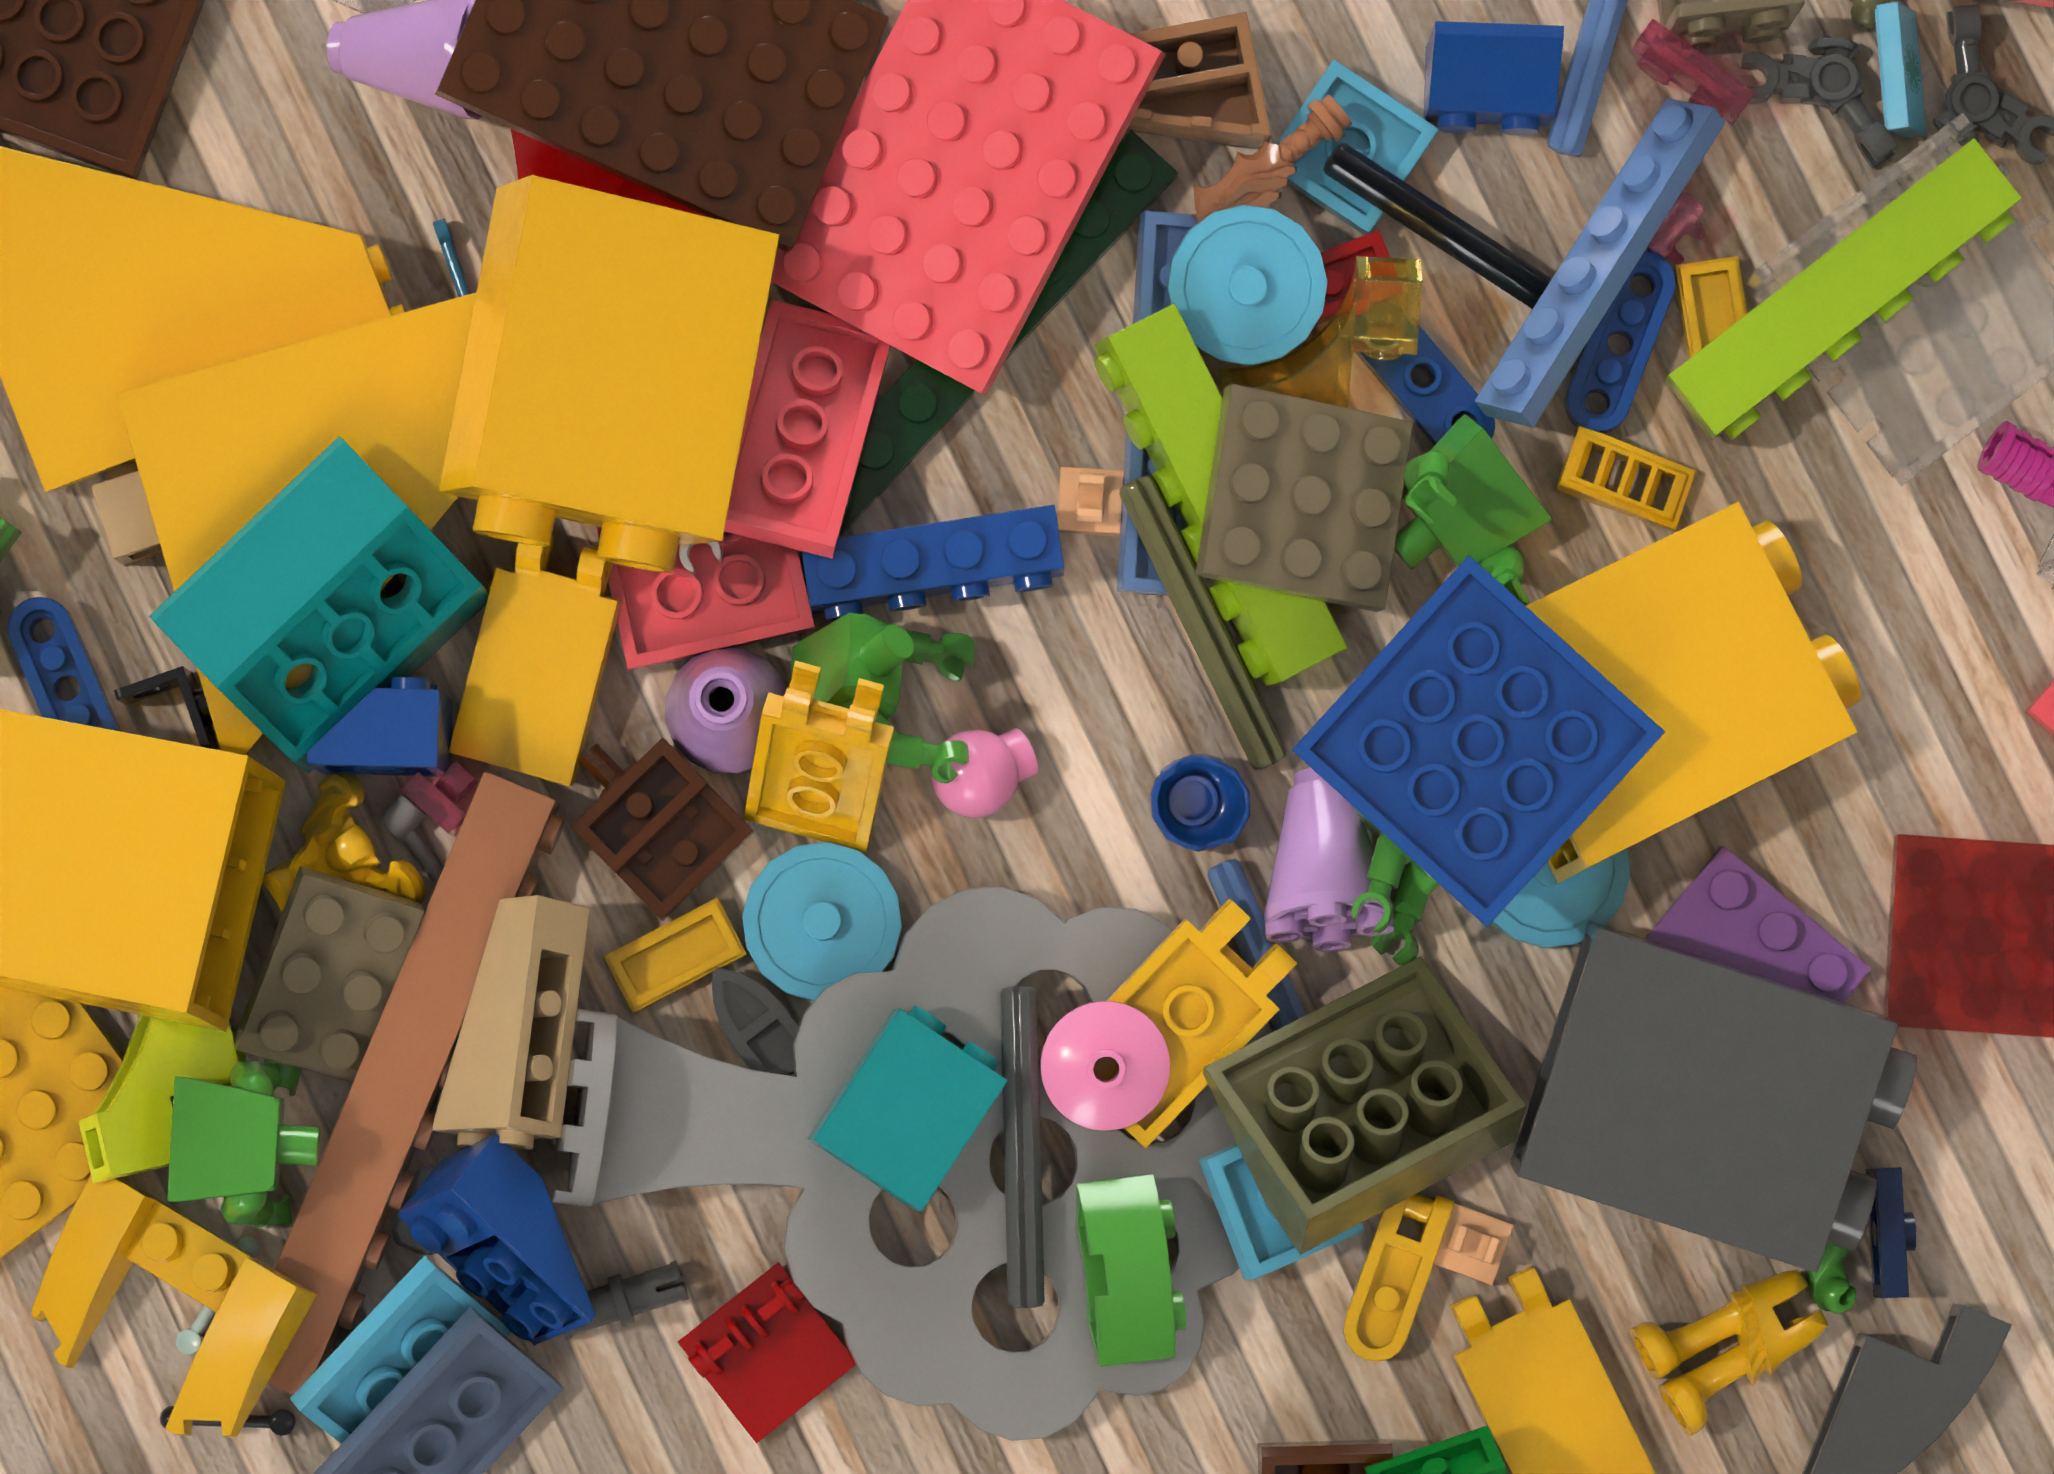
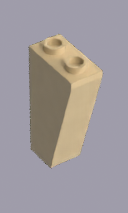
(518, 1027)

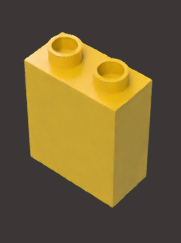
(607, 371)
(1715, 659)
(129, 867)

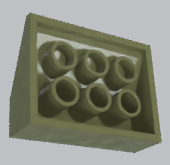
(1363, 1104)

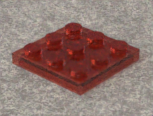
(1971, 936)

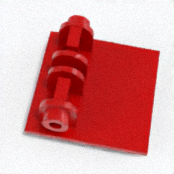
(767, 1352)

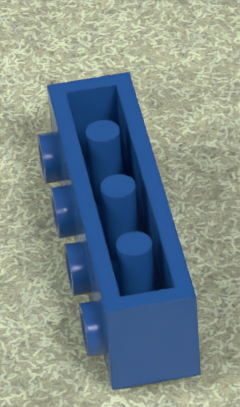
(936, 560)

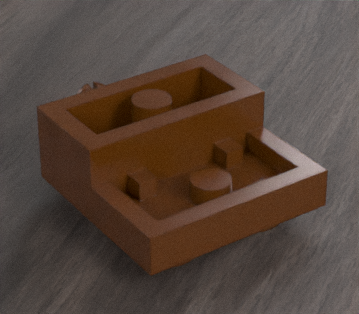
(659, 825)

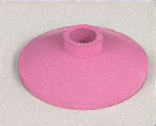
(1099, 1032)

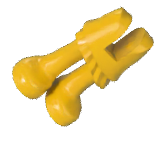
(1760, 1347)

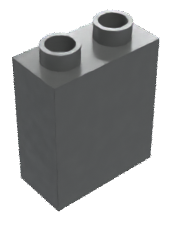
(1712, 1099)

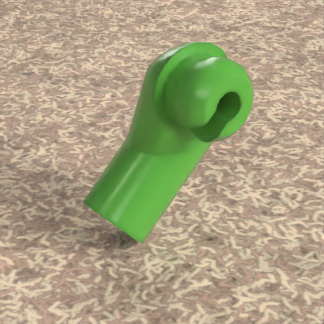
(1830, 1284)

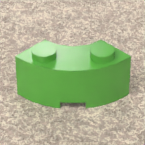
(1128, 1270)

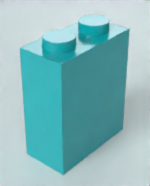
(909, 1106)

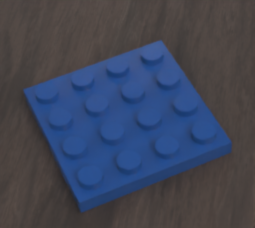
(1478, 741)

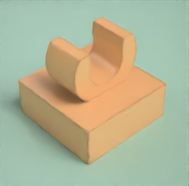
(1090, 501)
(1473, 1244)

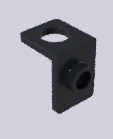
(192, 695)

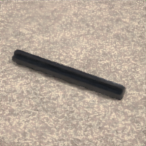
(1436, 224)

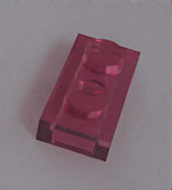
(1669, 59)

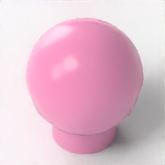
(990, 775)

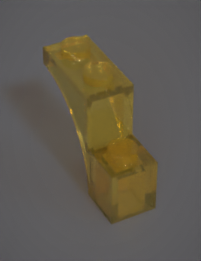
(1375, 318)

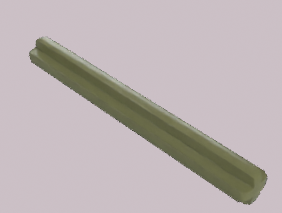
(1202, 622)

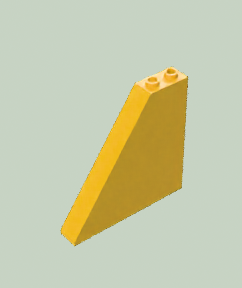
(147, 283)
(240, 431)

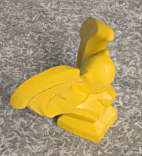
(342, 847)

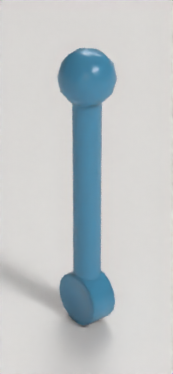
(449, 251)

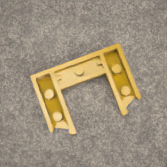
(252, 1301)

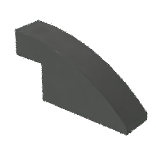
(1900, 1403)

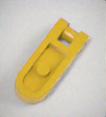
(1394, 1278)

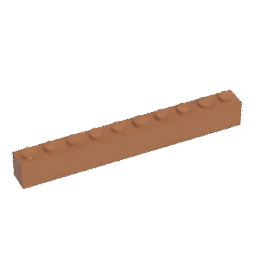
(407, 1067)

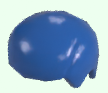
(1200, 802)

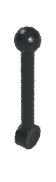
(281, 1421)

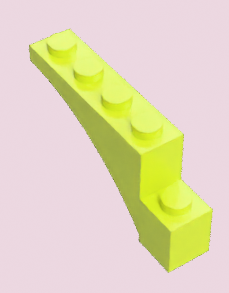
(135, 1117)

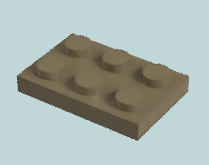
(328, 974)

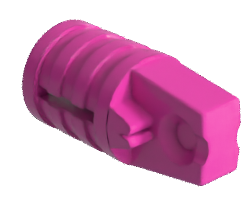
(2020, 462)

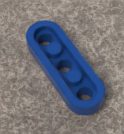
(1620, 375)
(1435, 405)
(56, 660)

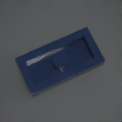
(1891, 1235)

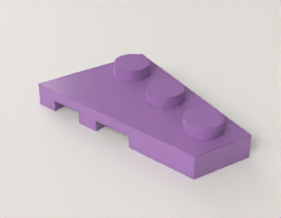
(1750, 925)

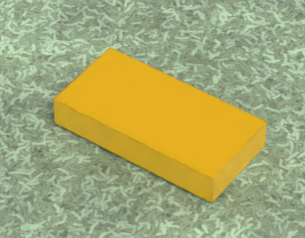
(1708, 299)
(675, 955)

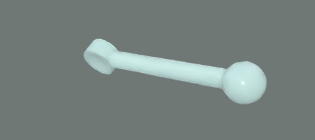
(190, 1339)

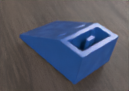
(502, 1239)

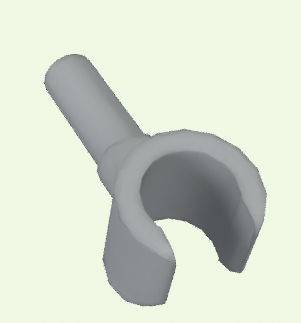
(401, 820)

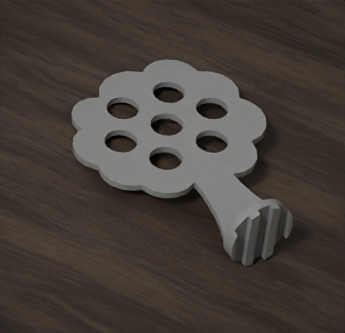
(679, 1119)

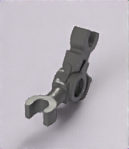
(1828, 82)
(1980, 99)

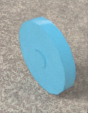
(1248, 284)
(1558, 913)
(820, 918)

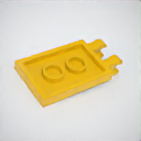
(537, 666)
(819, 763)
(1201, 1003)
(1545, 1388)

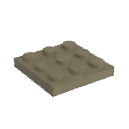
(1304, 498)

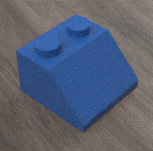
(1492, 76)
(390, 733)

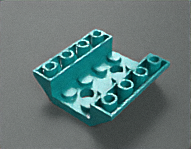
(307, 590)

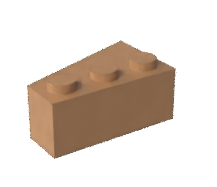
(1205, 84)

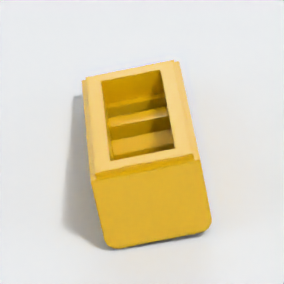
(1611, 448)

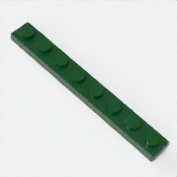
(928, 399)

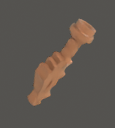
(1259, 176)

